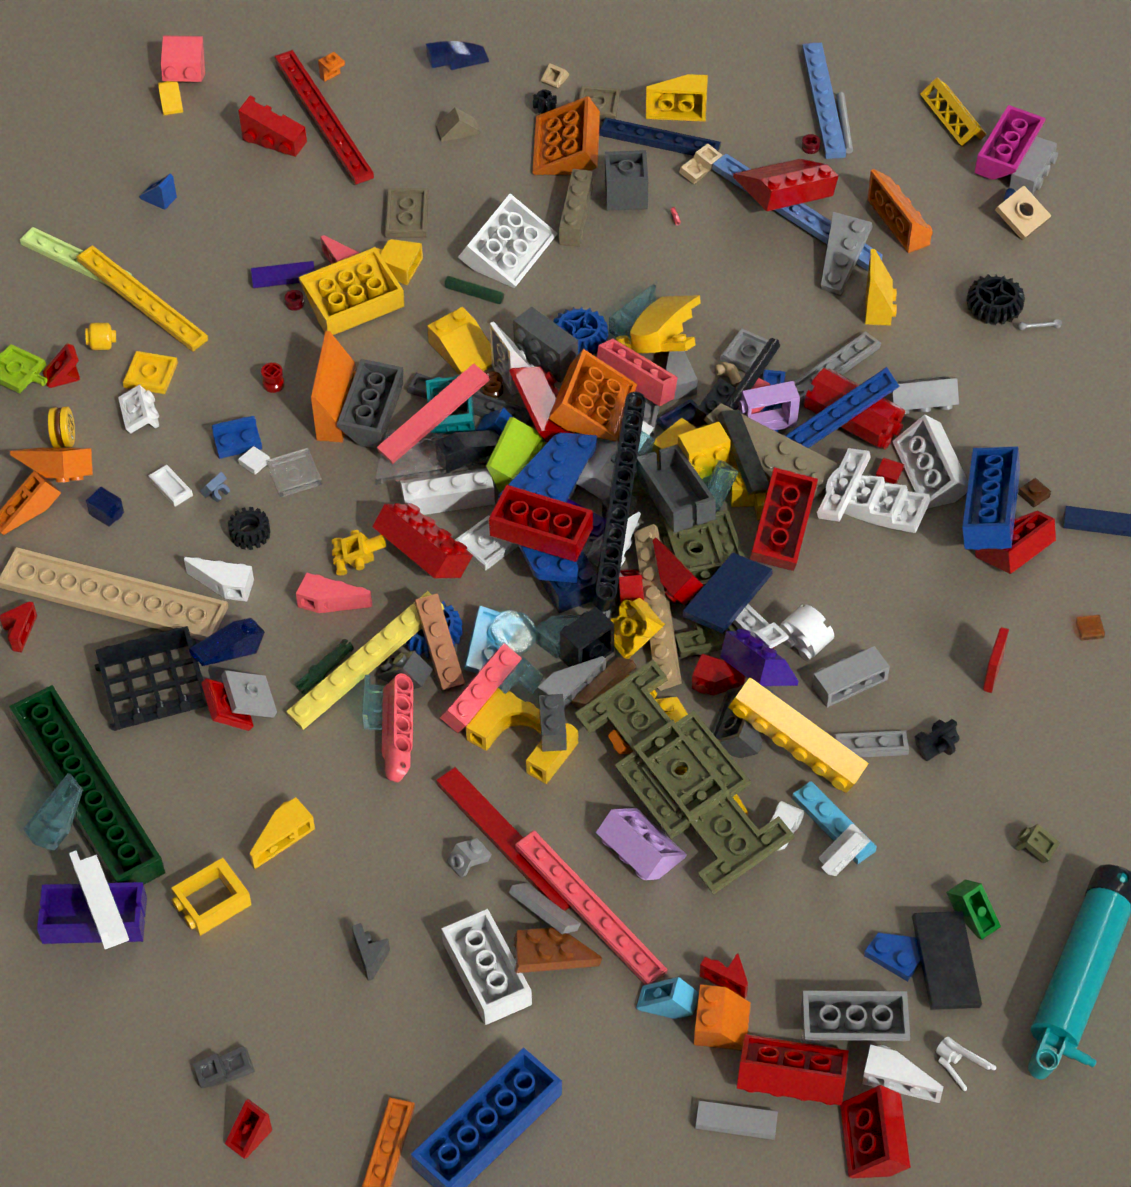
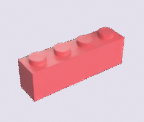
(651, 380)
(480, 688)

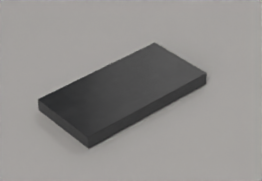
(946, 960)

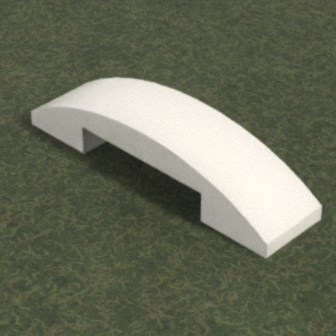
(770, 634)

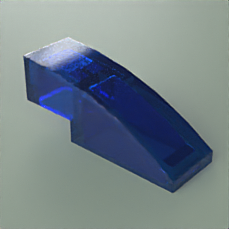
(455, 54)

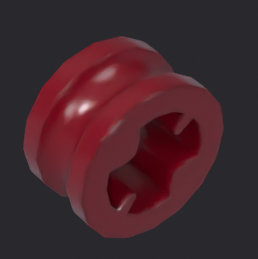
(810, 144)
(294, 305)

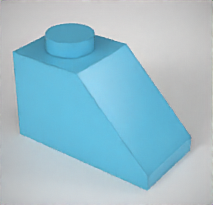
(668, 998)

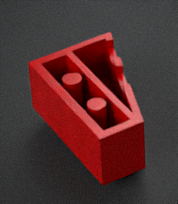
(1030, 536)

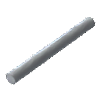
(844, 122)

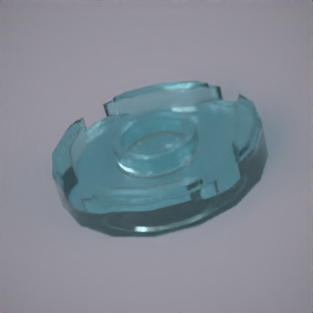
(514, 630)

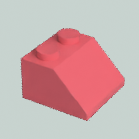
(182, 58)

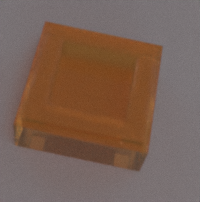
(1090, 627)

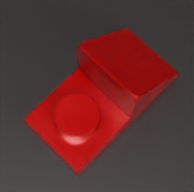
(62, 368)
(19, 623)
(731, 977)

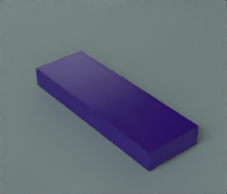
(280, 274)

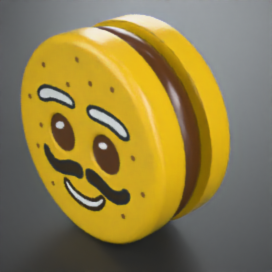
(61, 427)

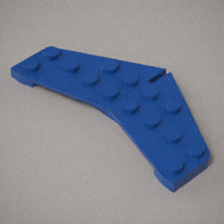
(554, 475)

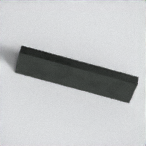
(744, 452)

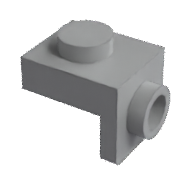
(468, 854)

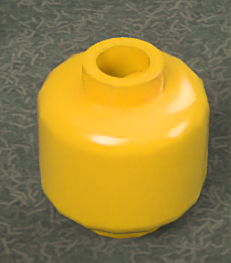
(100, 336)

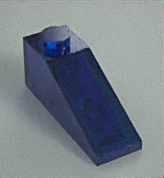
(231, 642)

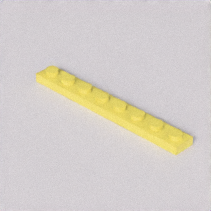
(356, 667)

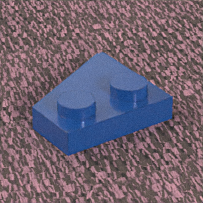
(895, 953)

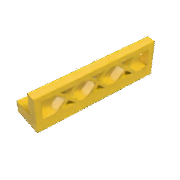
(954, 103)

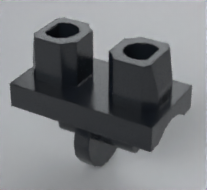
(939, 740)

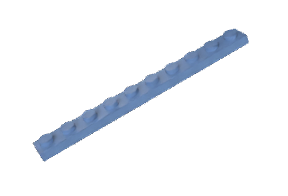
(798, 214)

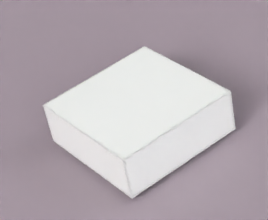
(253, 460)

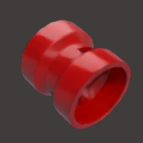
(272, 377)

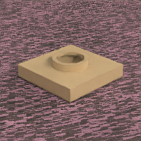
(1022, 224)

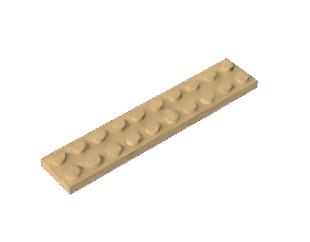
(112, 594)

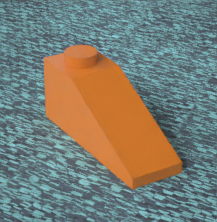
(27, 502)

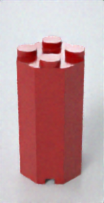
(875, 424)

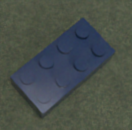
(571, 595)

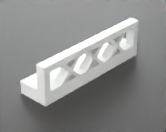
(99, 900)

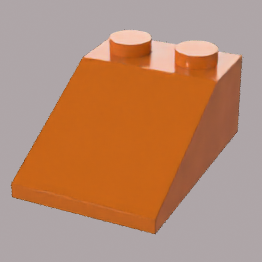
(57, 462)

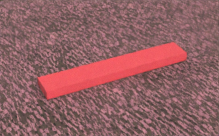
(433, 413)

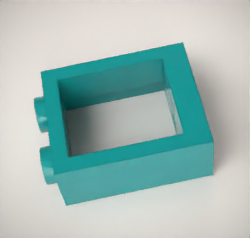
(452, 423)

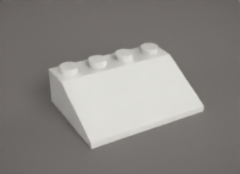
(508, 243)

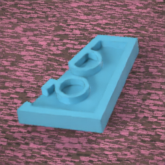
(481, 644)

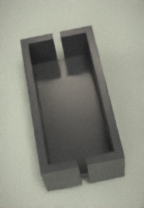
(676, 488)

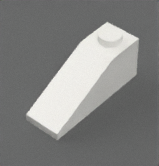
(897, 1073)

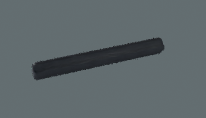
(753, 373)

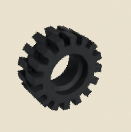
(247, 518)

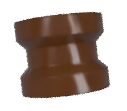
(494, 386)

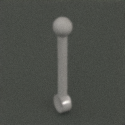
(1056, 323)

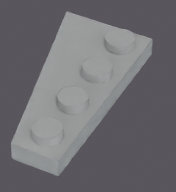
(843, 250)

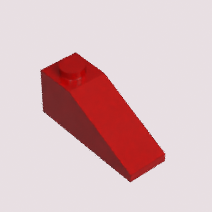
(674, 575)

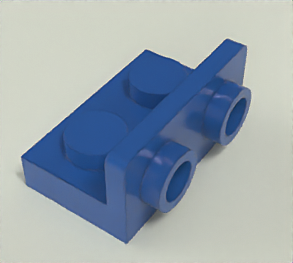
(236, 436)

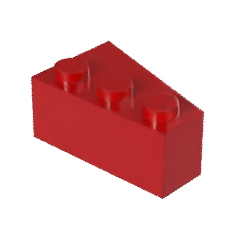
(269, 129)

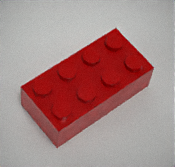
(783, 519)
(541, 523)
(423, 540)

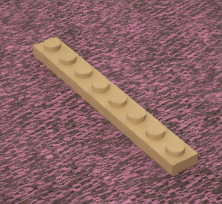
(663, 642)

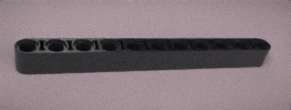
(619, 508)

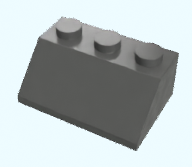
(736, 733)

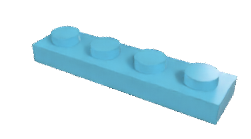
(828, 816)

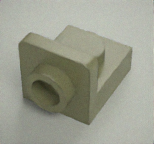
(1038, 842)

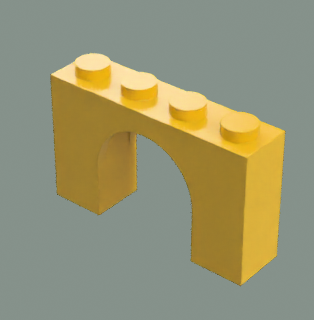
(507, 711)

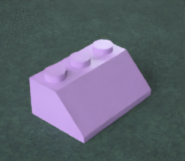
(640, 843)

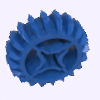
(585, 326)
(454, 623)

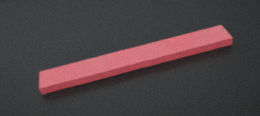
(591, 908)

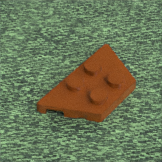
(550, 950)

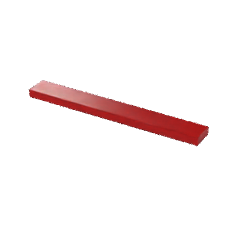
(495, 828)

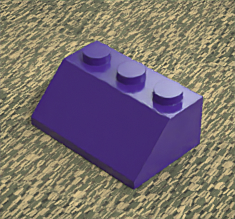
(756, 660)

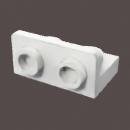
(138, 409)
(843, 850)

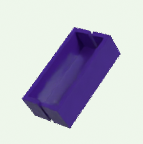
(72, 920)

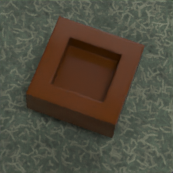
(1034, 492)

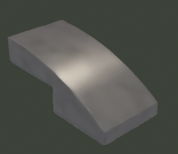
(219, 1070)

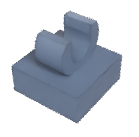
(215, 485)

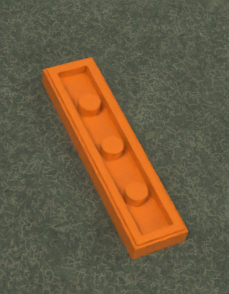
(389, 1143)

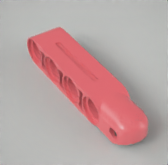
(397, 726)

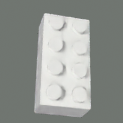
(486, 966)

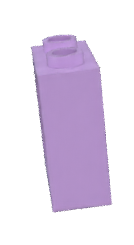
(770, 395)

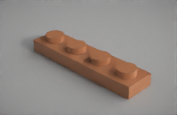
(439, 642)

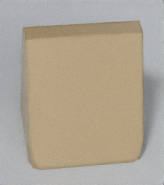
(554, 76)

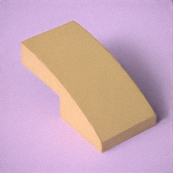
(700, 164)

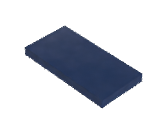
(727, 593)

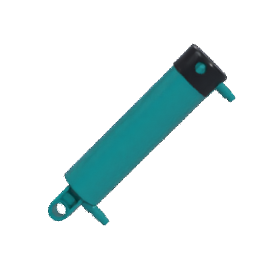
(1081, 970)

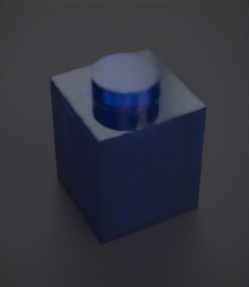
(105, 506)

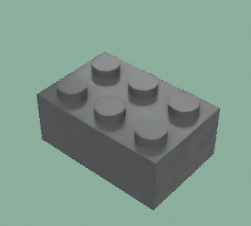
(545, 343)

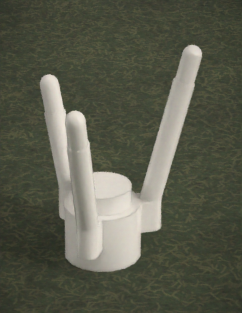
(952, 1052)

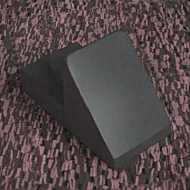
(371, 953)

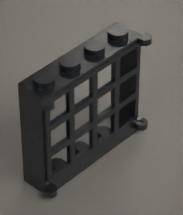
(144, 648)

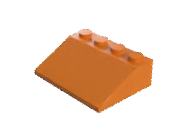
(567, 139)
(331, 388)
(592, 398)

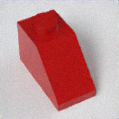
(630, 585)
(715, 676)

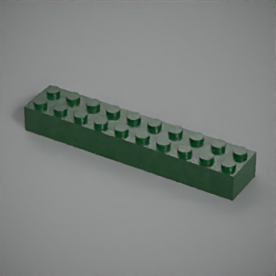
(102, 811)

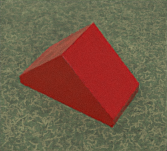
(249, 1129)

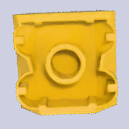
(634, 626)

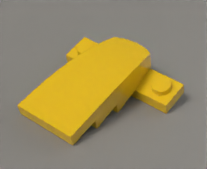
(661, 325)

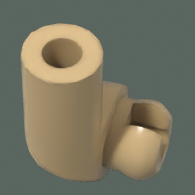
(728, 370)

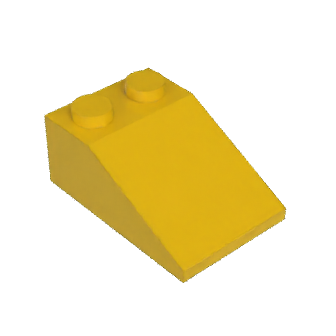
(678, 99)
(879, 293)
(460, 341)

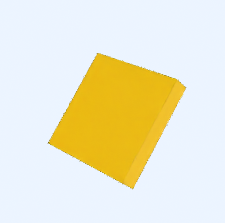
(150, 372)

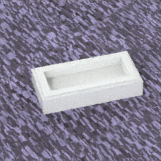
(170, 485)

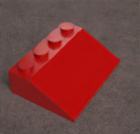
(788, 183)

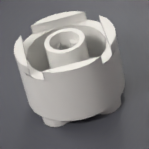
(807, 631)

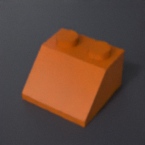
(721, 1018)

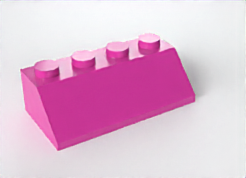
(1008, 143)

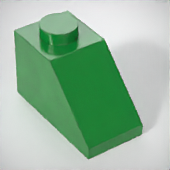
(976, 907)

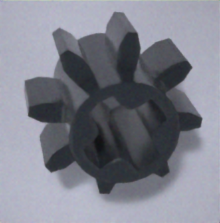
(544, 101)

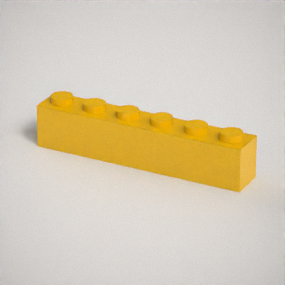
(798, 735)

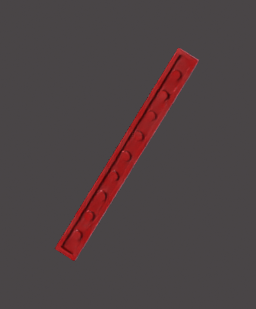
(324, 117)

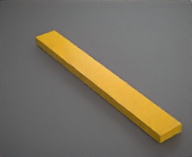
(142, 298)

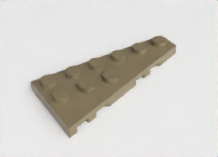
(782, 452)

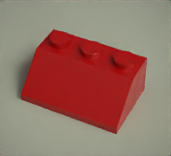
(875, 1134)

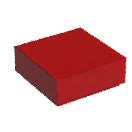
(890, 470)

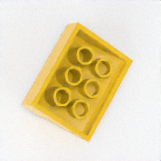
(352, 291)

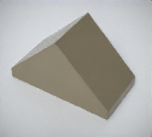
(457, 125)

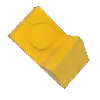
(170, 97)

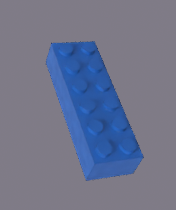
(991, 498)
(487, 1122)

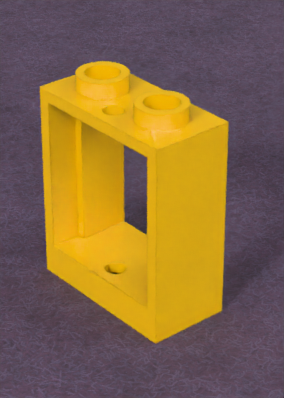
(236, 903)

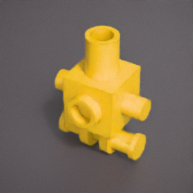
(355, 550)

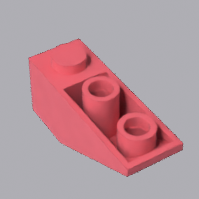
(328, 595)

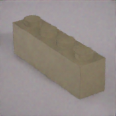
(576, 208)

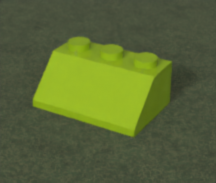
(513, 452)

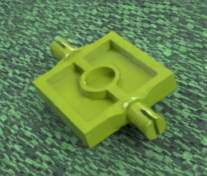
(20, 368)

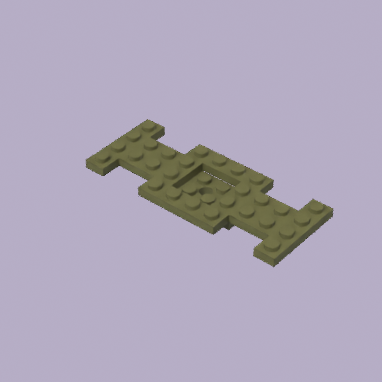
(717, 542)
(701, 794)

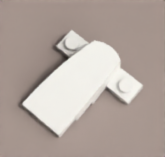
(870, 497)

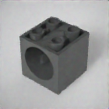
(626, 180)

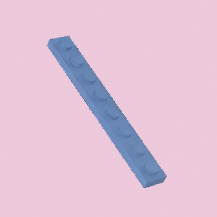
(824, 101)

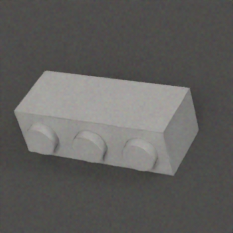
(1035, 165)
(850, 676)

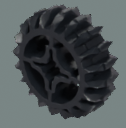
(995, 299)

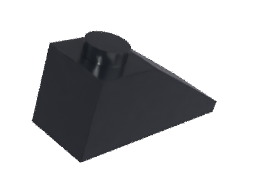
(464, 447)

